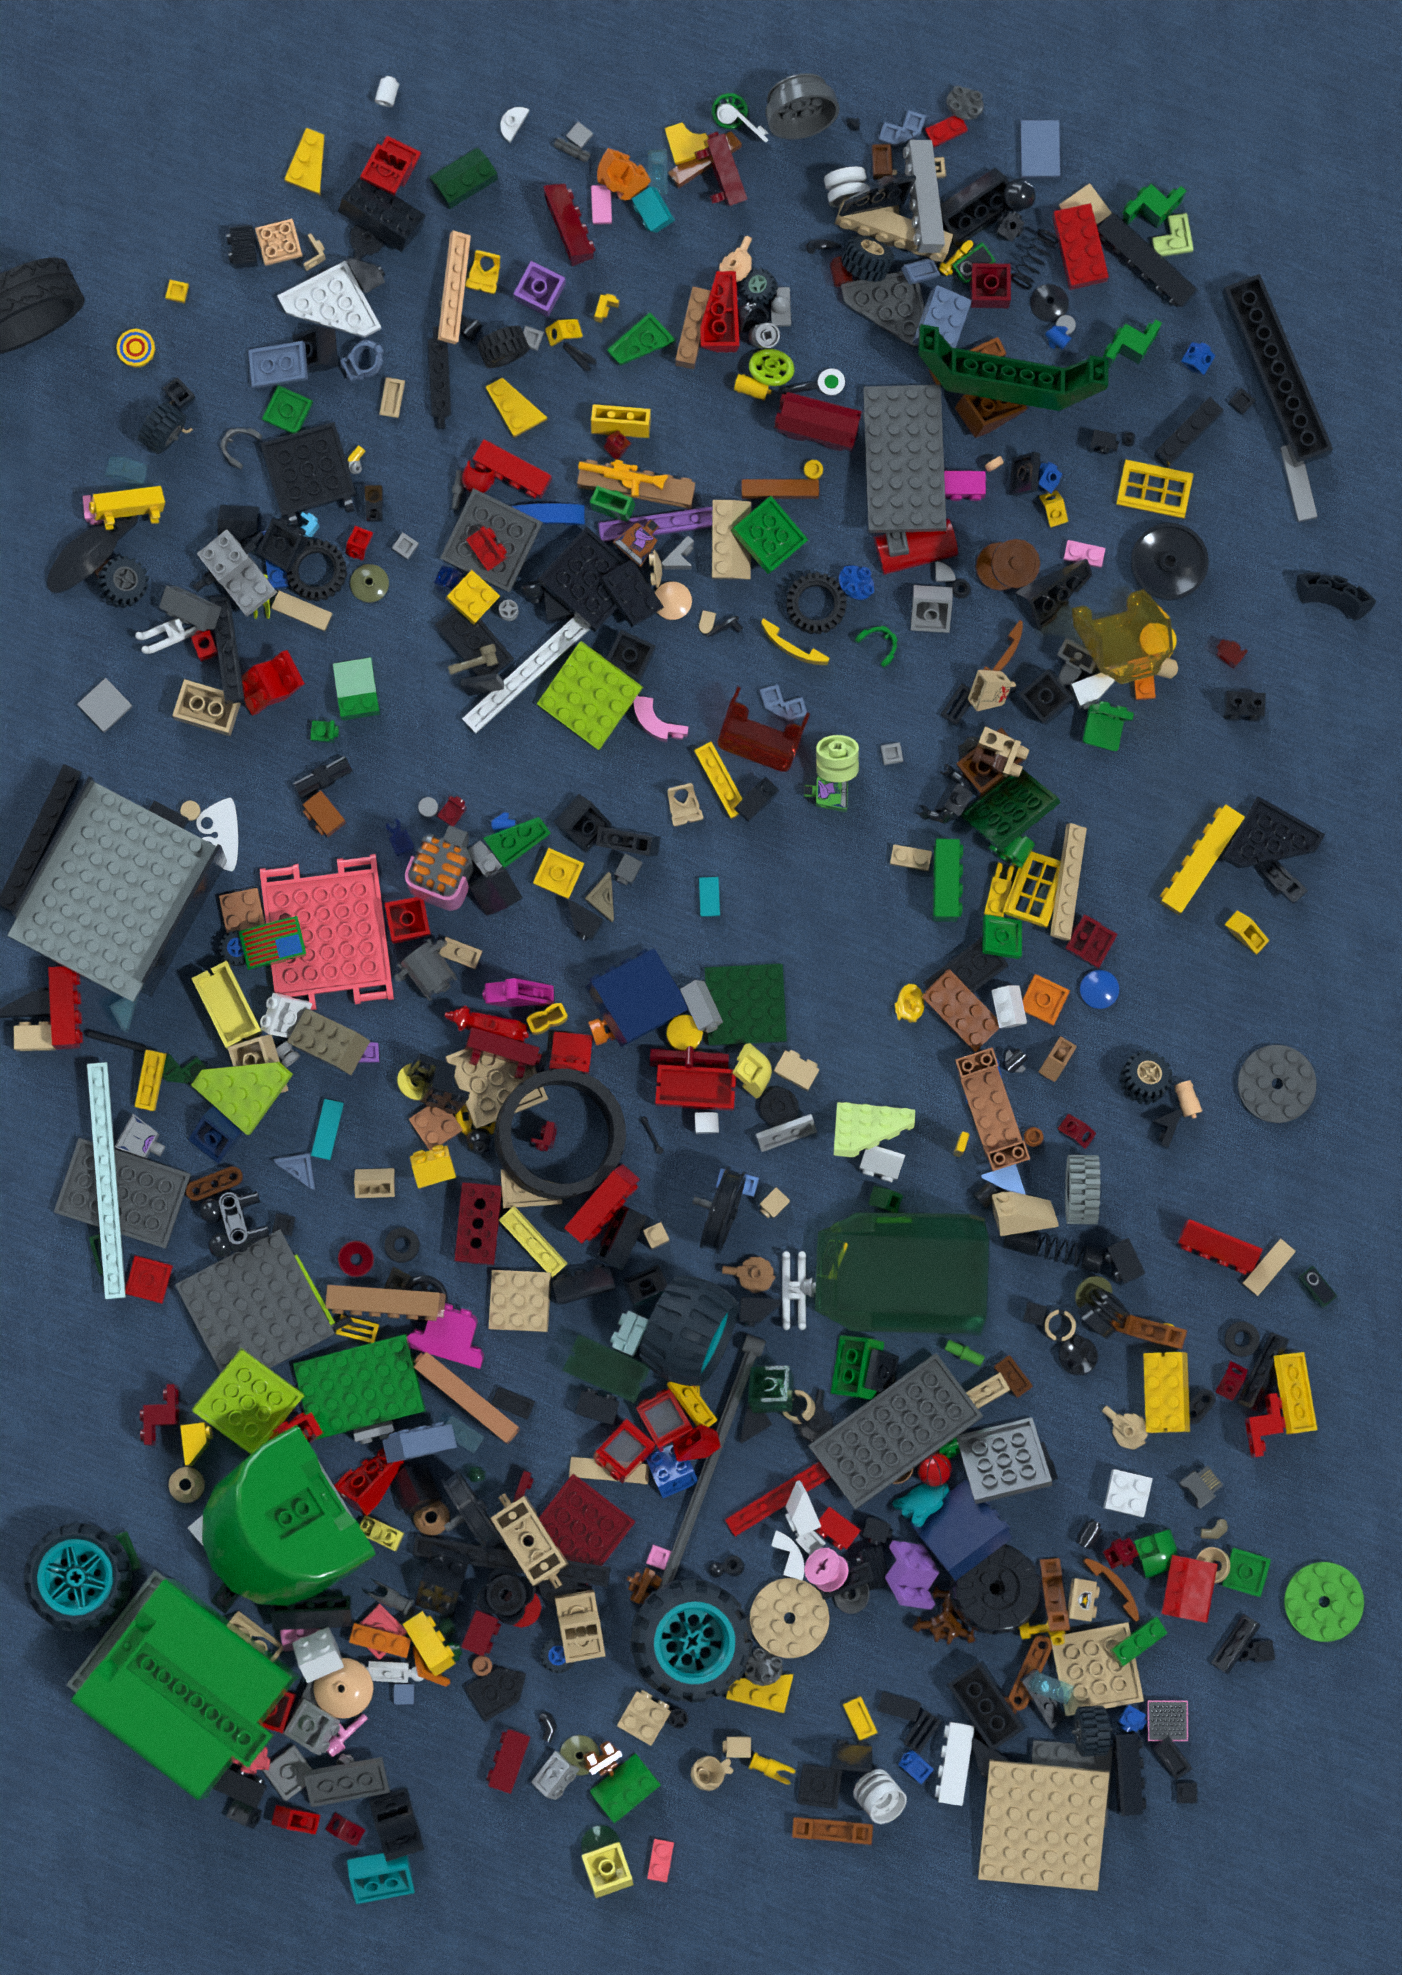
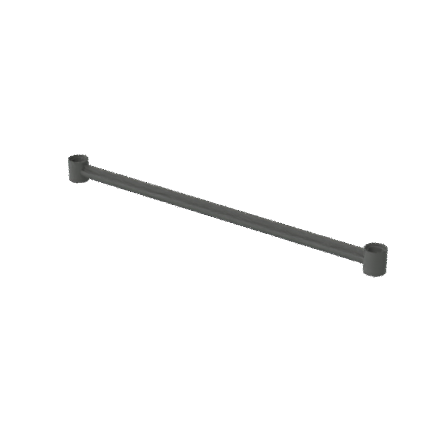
(752, 1347)

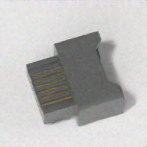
(1201, 1485)

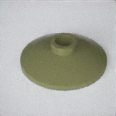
(372, 592)
(1093, 1283)
(578, 1744)

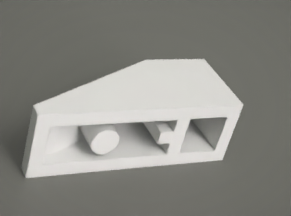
(1090, 689)

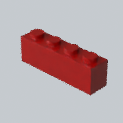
(512, 469)

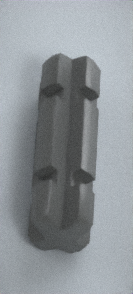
(572, 150)

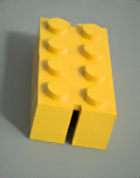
(1166, 1392)

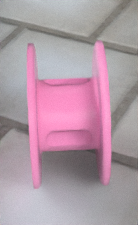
(826, 1569)

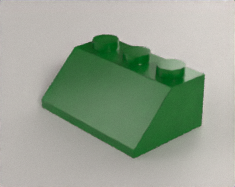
(853, 1365)
(625, 1789)

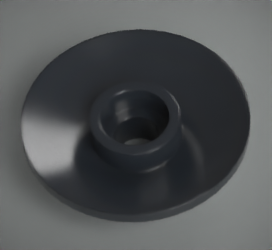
(1045, 311)

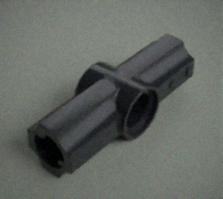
(323, 777)

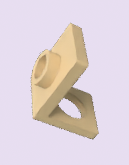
(319, 249)

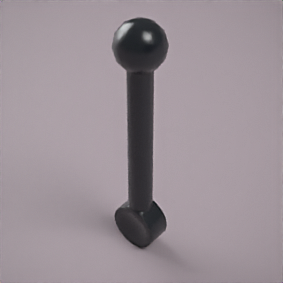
(659, 1150)

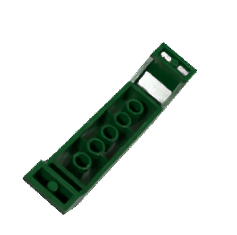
(1010, 378)

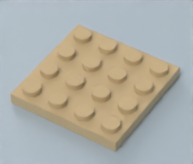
(490, 1086)
(1094, 1672)

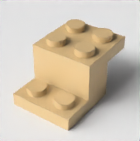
(579, 1626)

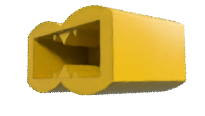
(552, 1016)

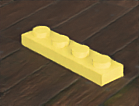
(533, 1241)

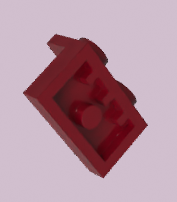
(548, 1135)

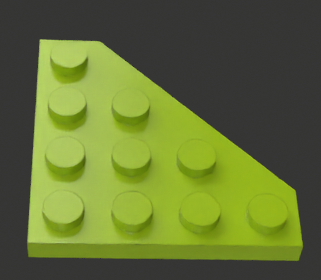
(243, 1091)

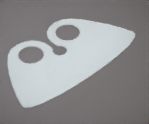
(225, 824)

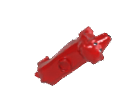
(500, 1026)

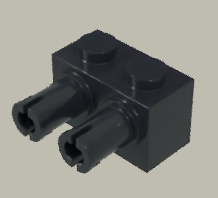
(1244, 705)

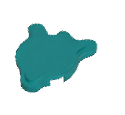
(921, 1502)

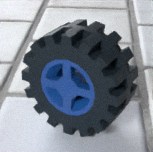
(230, 942)
(553, 1656)

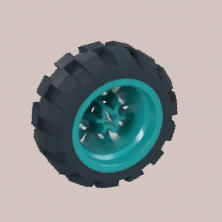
(721, 1665)

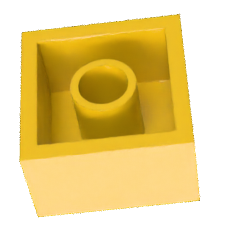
(432, 1166)

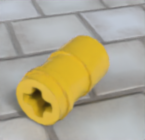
(751, 387)

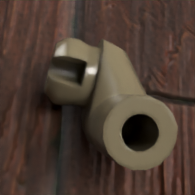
(1215, 1533)

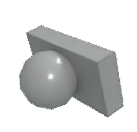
(781, 308)

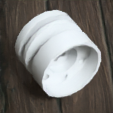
(880, 1796)

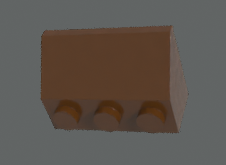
(981, 774)

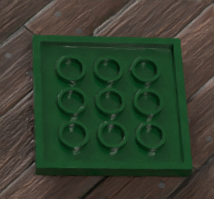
(1010, 809)
(748, 1003)

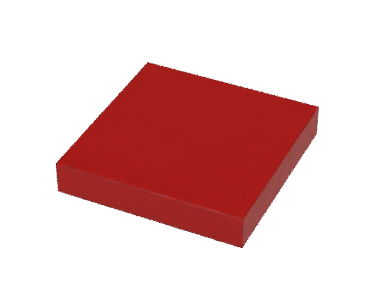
(148, 1279)

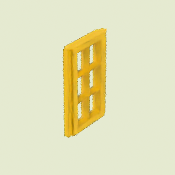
(1151, 506)
(1016, 891)

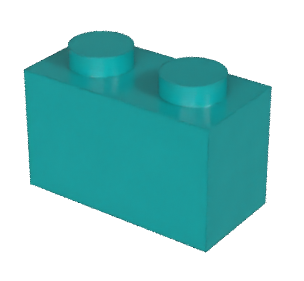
(652, 209)

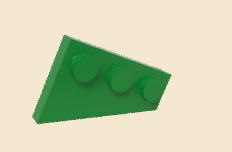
(641, 340)
(516, 840)

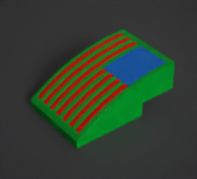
(272, 943)

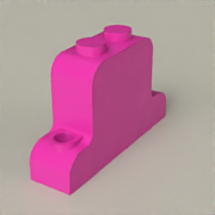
(518, 993)
(450, 1337)

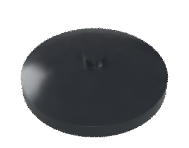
(1169, 561)

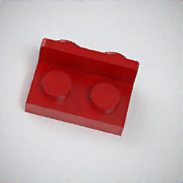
(487, 548)

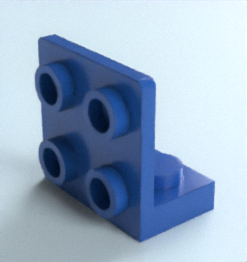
(669, 1473)

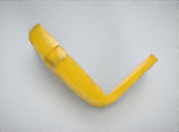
(484, 280)

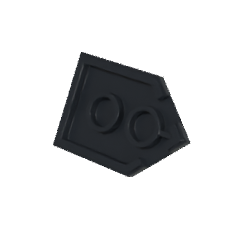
(496, 1691)

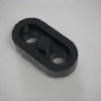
(1199, 1407)

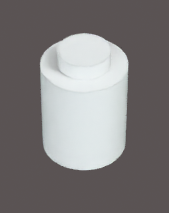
(387, 91)

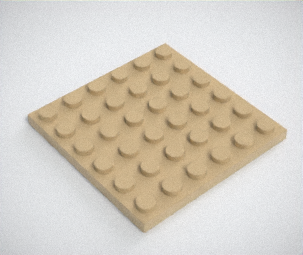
(1043, 1825)

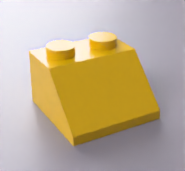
(195, 1441)

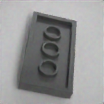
(346, 1782)

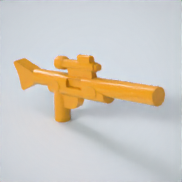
(621, 472)

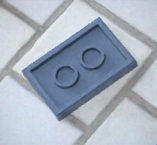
(1040, 149)
(278, 364)

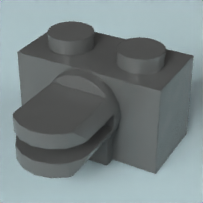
(1077, 660)

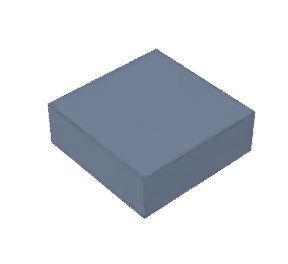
(403, 1693)

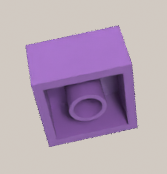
(539, 289)

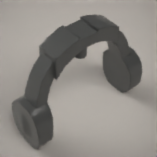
(252, 433)

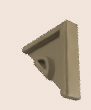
(602, 897)

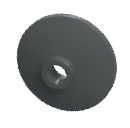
(851, 1604)

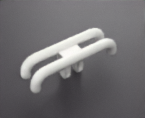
(174, 630)
(793, 1290)

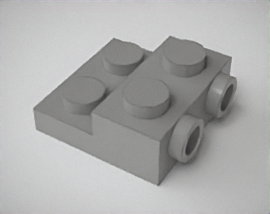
(312, 1727)

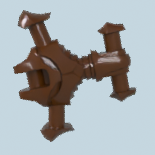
(944, 1625)

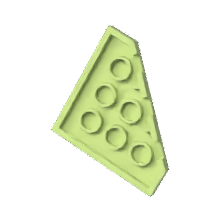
(866, 1125)

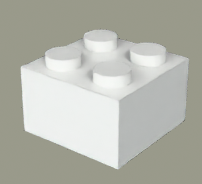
(1127, 1493)
(318, 1654)

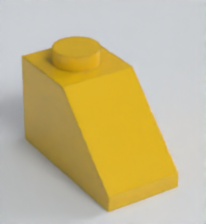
(1247, 932)

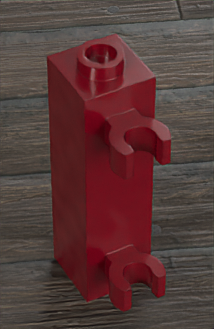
(724, 169)
(502, 1048)

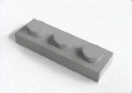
(786, 1133)

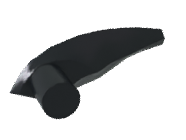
(821, 245)
(725, 625)

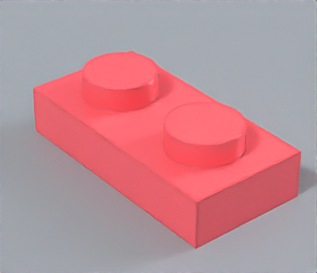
(660, 1860)

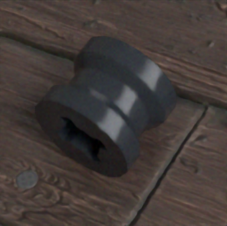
(676, 1719)

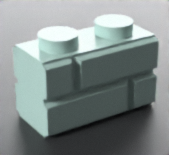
(630, 1333)

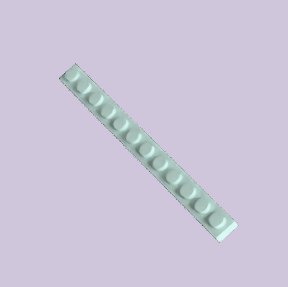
(106, 1180)

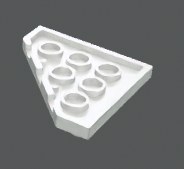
(332, 301)

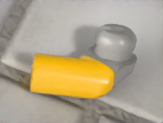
(354, 460)

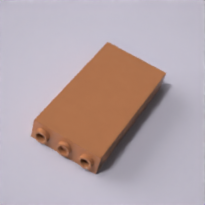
(466, 1397)

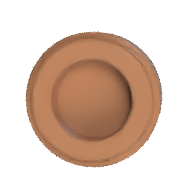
(482, 1665)

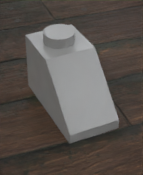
(484, 859)

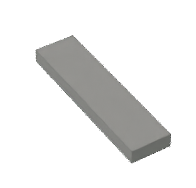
(1299, 488)

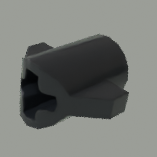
(1013, 1060)

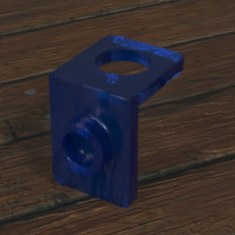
(452, 578)

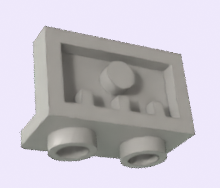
(555, 1776)

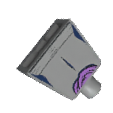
(139, 1139)

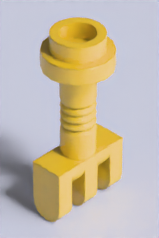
(946, 268)

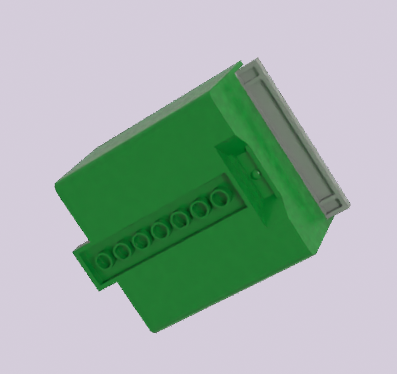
(181, 1686)

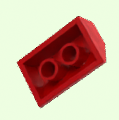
(1189, 1588)

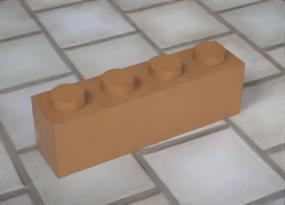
(690, 336)

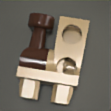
(1005, 752)

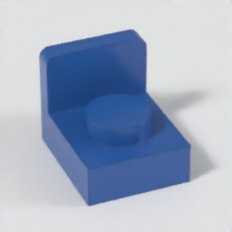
(915, 1766)

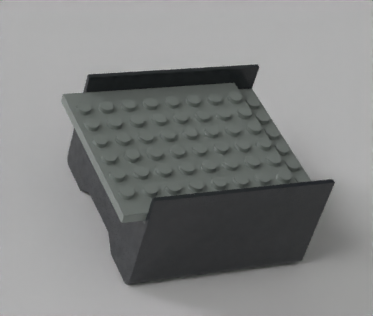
(117, 891)

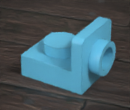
(312, 525)

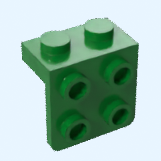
(1105, 725)

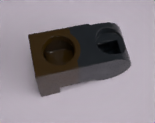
(374, 503)

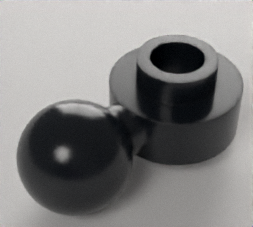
(717, 1569)

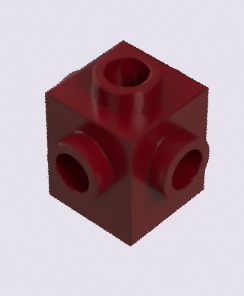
(1121, 1553)

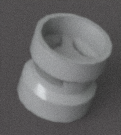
(287, 1054)

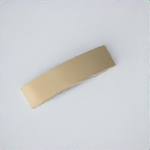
(589, 1469)

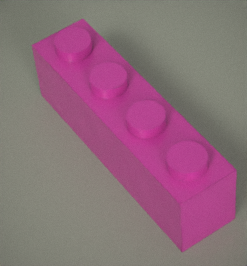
(965, 485)

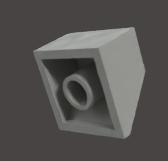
(931, 608)

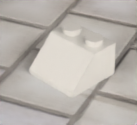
(882, 1163)
(800, 1511)

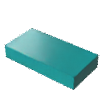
(709, 897)

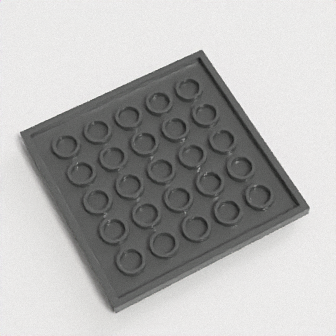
(256, 1304)

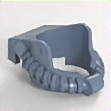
(351, 363)

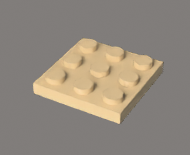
(520, 1300)

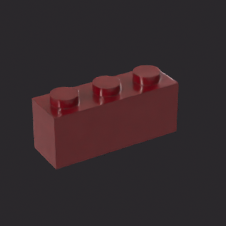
(508, 1760)

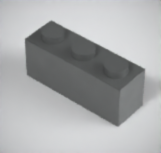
(190, 608)

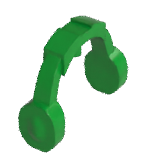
(883, 629)

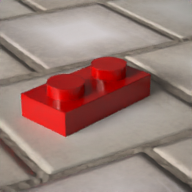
(946, 130)

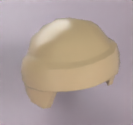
(709, 1772)

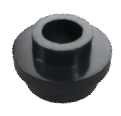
(961, 582)

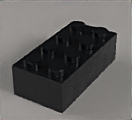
(382, 214)
(987, 1705)

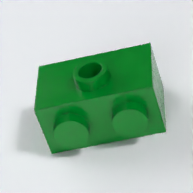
(612, 503)

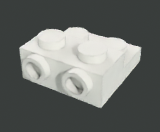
(283, 1014)

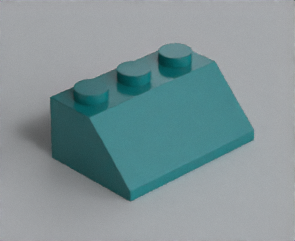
(376, 1879)

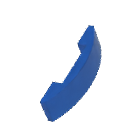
(555, 513)

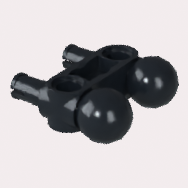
(235, 1223)

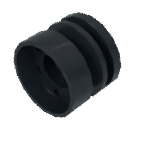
(1103, 1313)

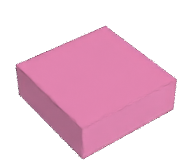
(658, 1557)

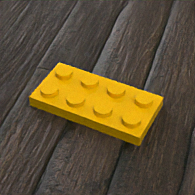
(1295, 1392)

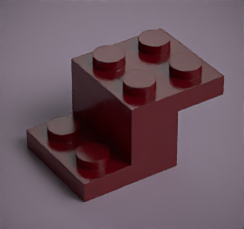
(160, 1415)

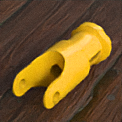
(770, 1767)

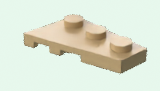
(517, 1197)

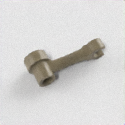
(488, 657)

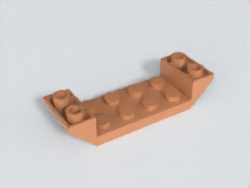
(991, 1109)

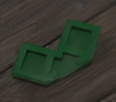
(174, 1073)

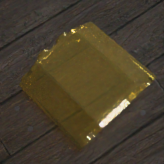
(1129, 642)

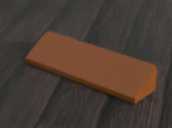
(689, 170)
(780, 488)

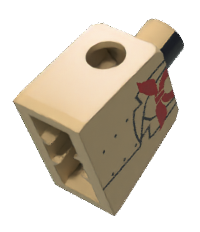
(990, 689)

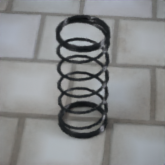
(1026, 279)

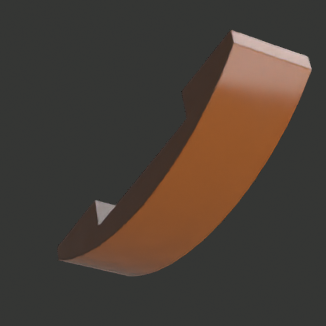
(1014, 637)
(1151, 1331)
(1054, 1595)
(1130, 1606)
(832, 1830)

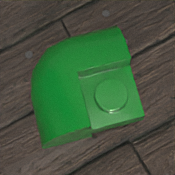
(1156, 1552)

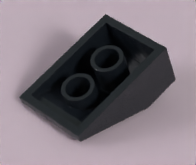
(851, 1757)

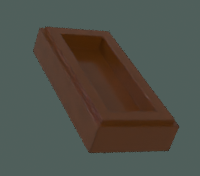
(881, 160)

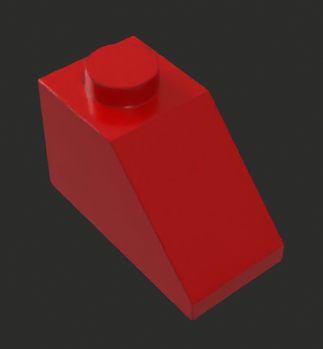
(697, 1444)
(295, 1819)

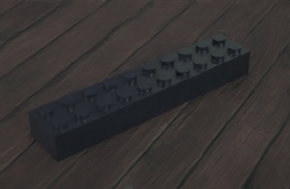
(1277, 370)

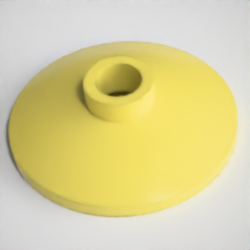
(405, 1084)

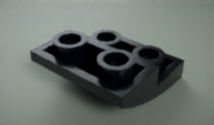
(495, 891)

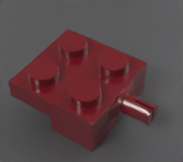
(1090, 941)

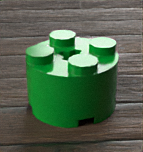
(1016, 852)

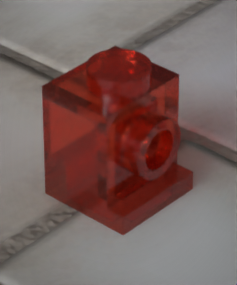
(1230, 652)

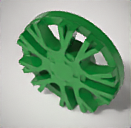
(734, 97)

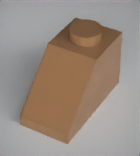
(1057, 1059)

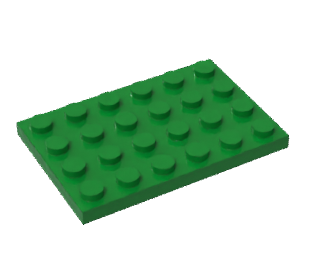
(360, 1386)

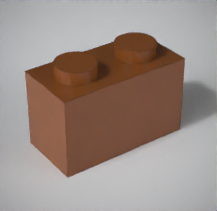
(324, 814)

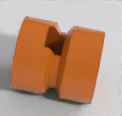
(598, 1031)

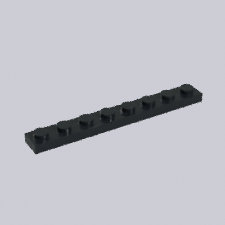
(39, 836)

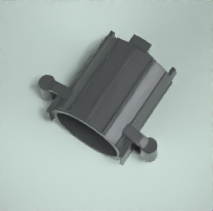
(427, 969)

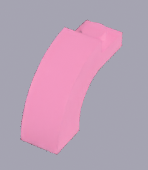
(652, 725)

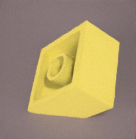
(607, 1870)

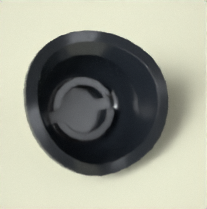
(1019, 194)
(750, 315)

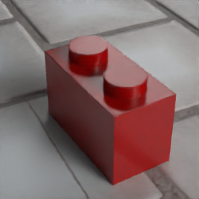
(837, 1528)

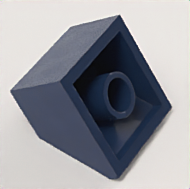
(215, 1134)

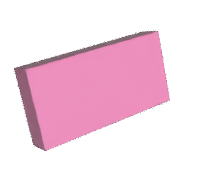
(601, 205)

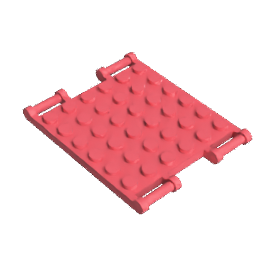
(339, 927)

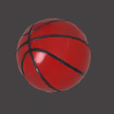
(934, 1469)

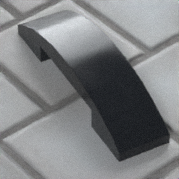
(1282, 880)

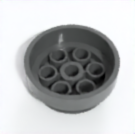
(801, 106)

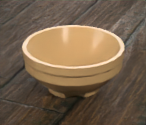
(197, 1484)
(1215, 1554)

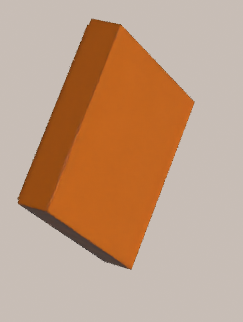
(1044, 999)

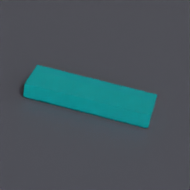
(327, 1129)

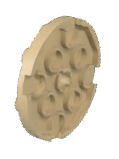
(809, 1624)

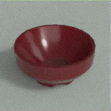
(348, 1251)

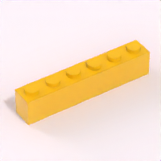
(1201, 861)

